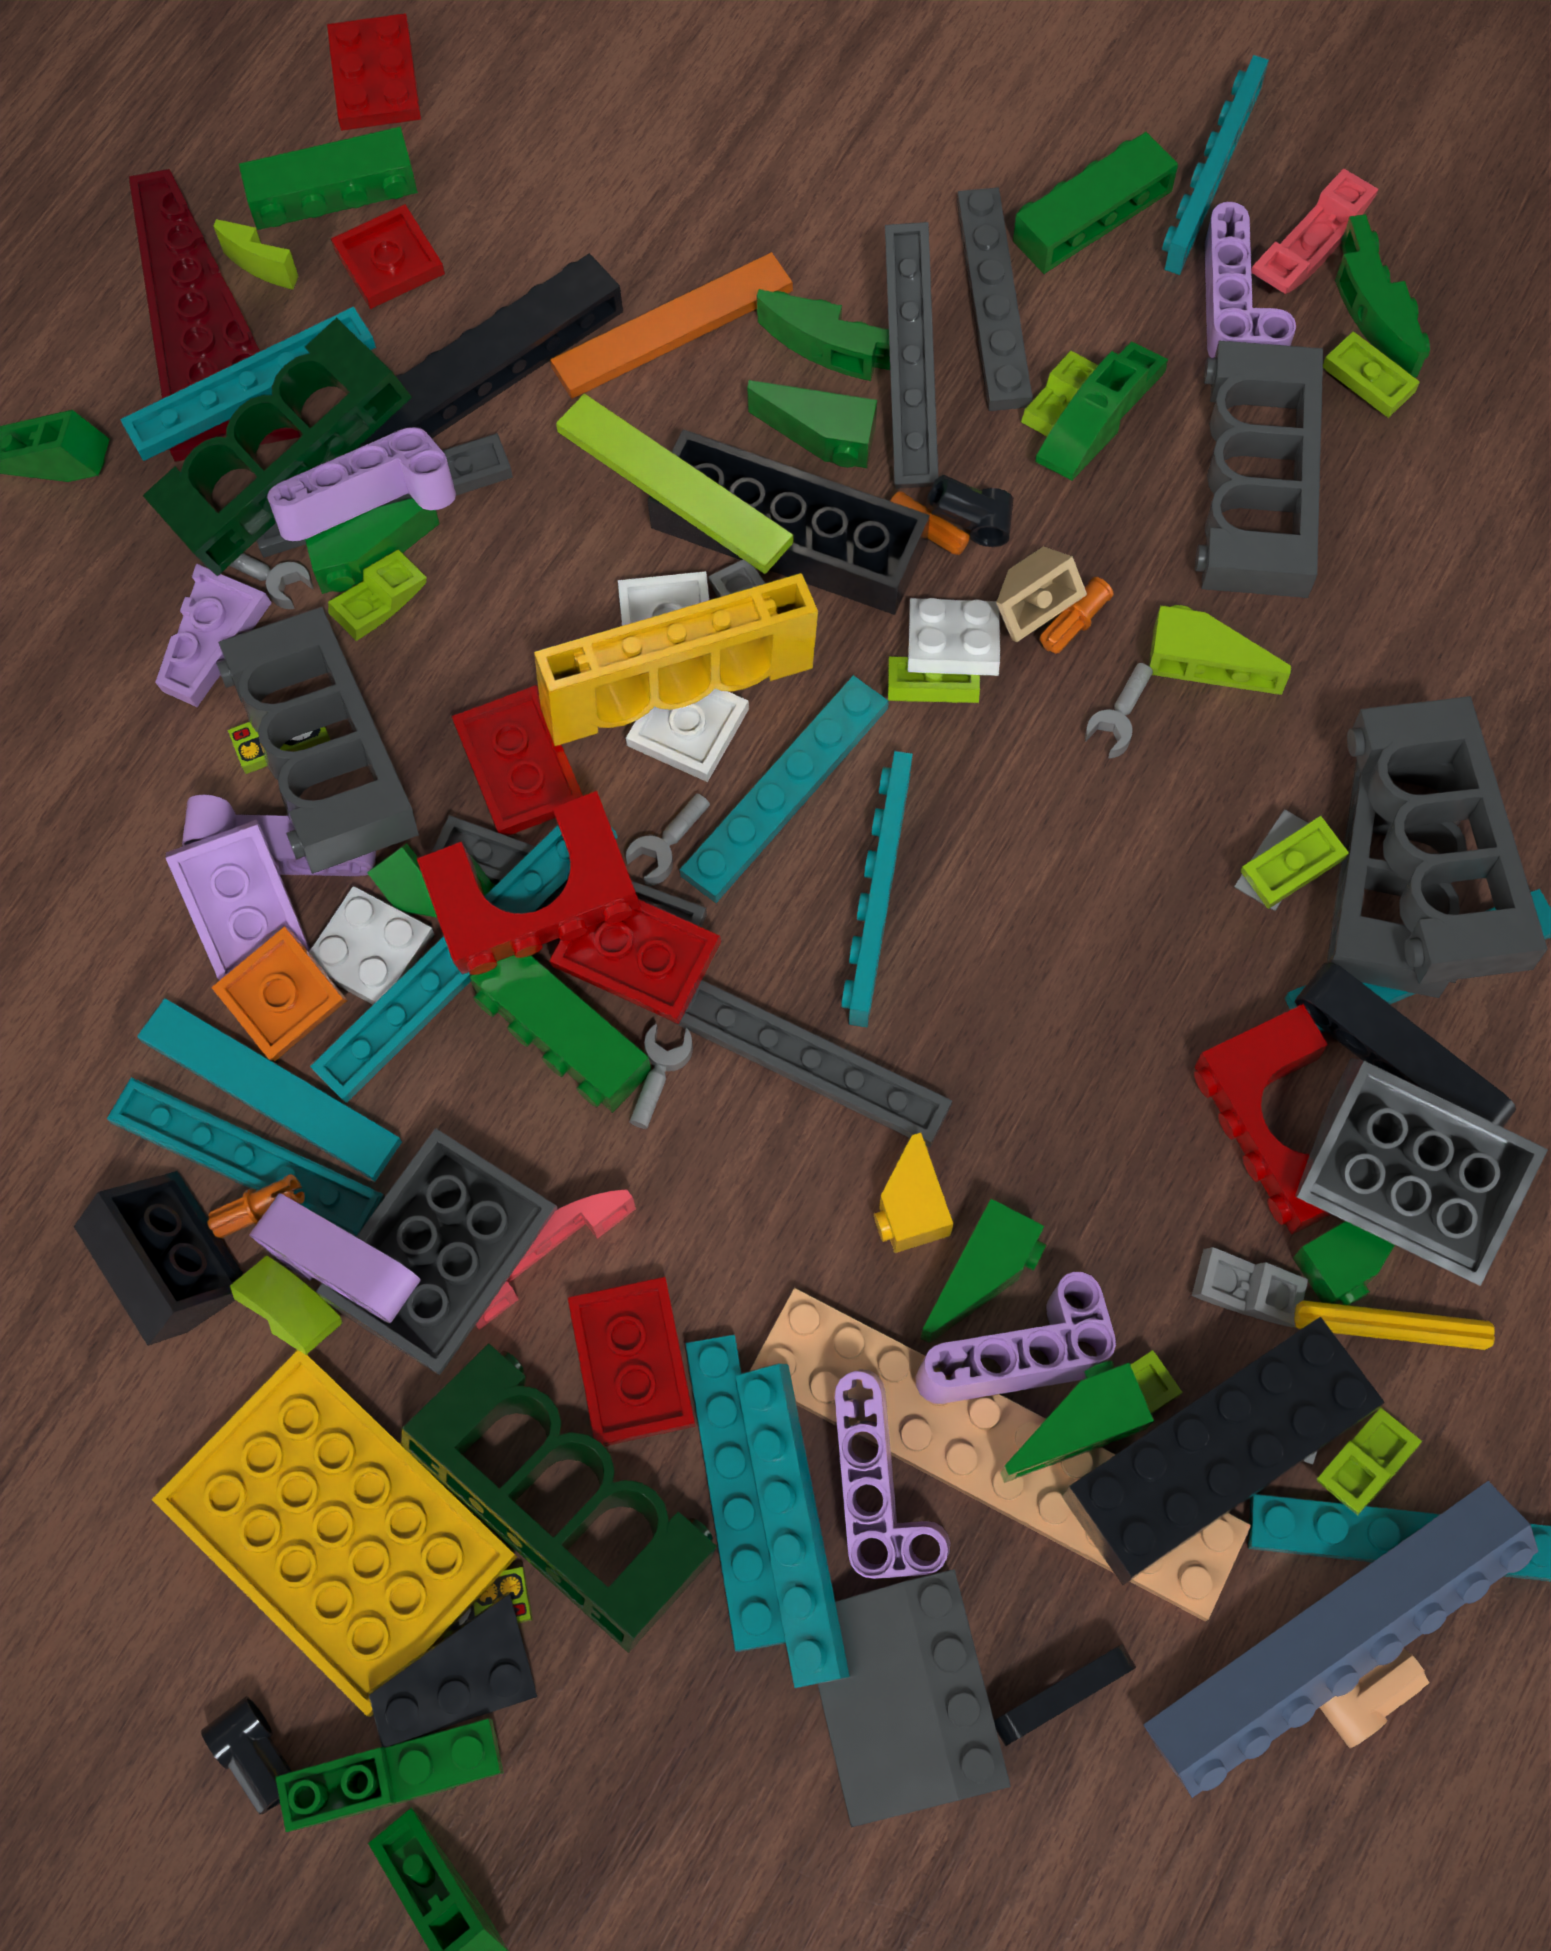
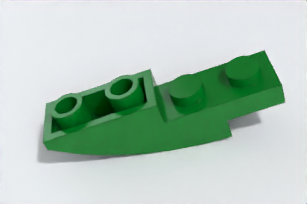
(1378, 307)
(821, 335)
(1098, 407)
(389, 1775)

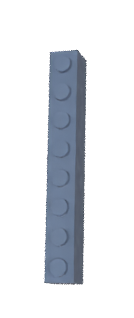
(1342, 1638)

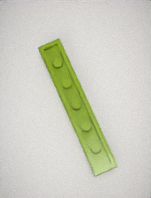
(675, 483)

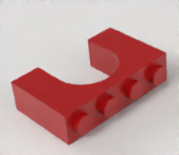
(484, 934)
(1235, 1079)

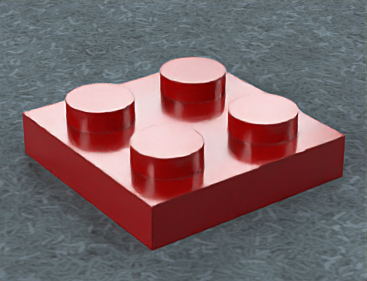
(387, 256)

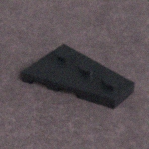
(458, 1679)

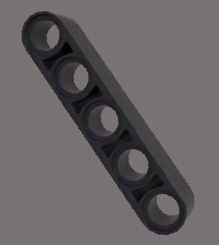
(1396, 1044)

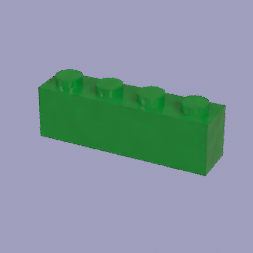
(328, 178)
(1094, 202)
(563, 1028)

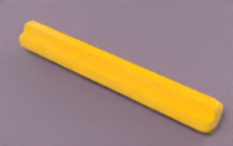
(1397, 1325)

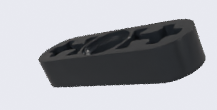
(1064, 1695)

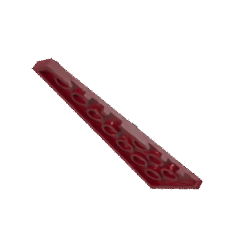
(189, 303)

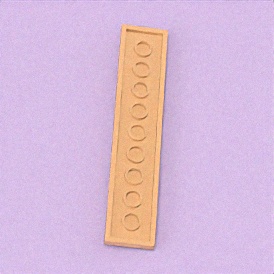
(972, 1442)

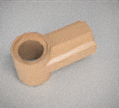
(1374, 1697)

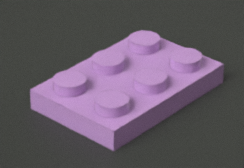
(233, 894)

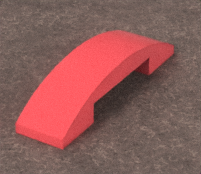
(1317, 235)
(597, 1211)

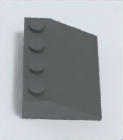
(1418, 1170)
(457, 1230)
(915, 1711)

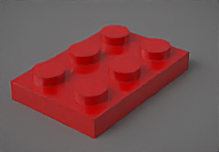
(373, 72)
(516, 761)
(643, 959)
(631, 1362)

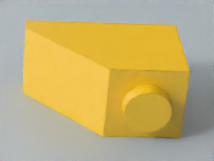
(913, 1201)

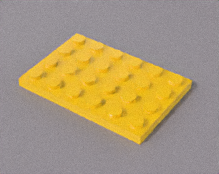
(333, 1529)

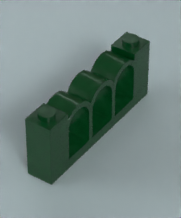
(333, 360)
(495, 1388)

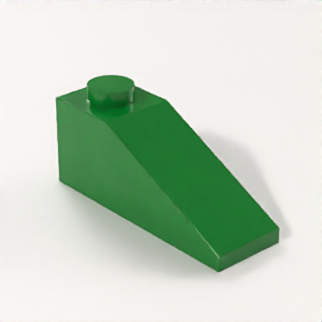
(824, 423)
(52, 448)
(352, 546)
(1342, 1263)
(989, 1264)
(1093, 1414)
(433, 1889)

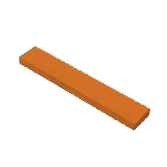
(668, 326)

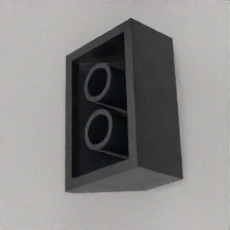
(159, 1255)

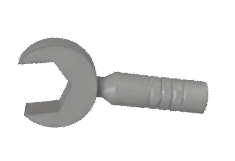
(276, 579)
(1116, 720)
(660, 847)
(656, 1078)

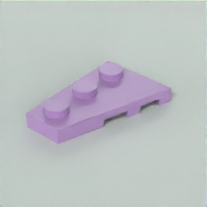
(212, 613)

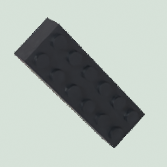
(840, 534)
(1221, 1450)

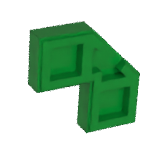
(404, 885)

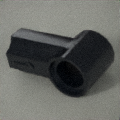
(981, 511)
(244, 1745)

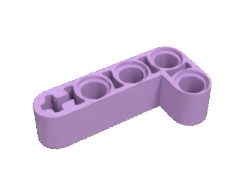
(1230, 286)
(362, 481)
(212, 815)
(334, 1258)
(1012, 1352)
(879, 1473)

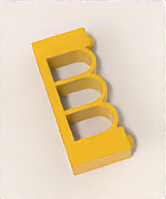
(676, 658)

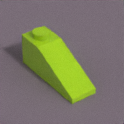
(1204, 650)

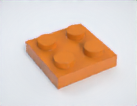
(279, 994)

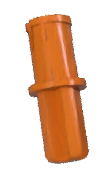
(940, 530)
(1076, 617)
(252, 1206)

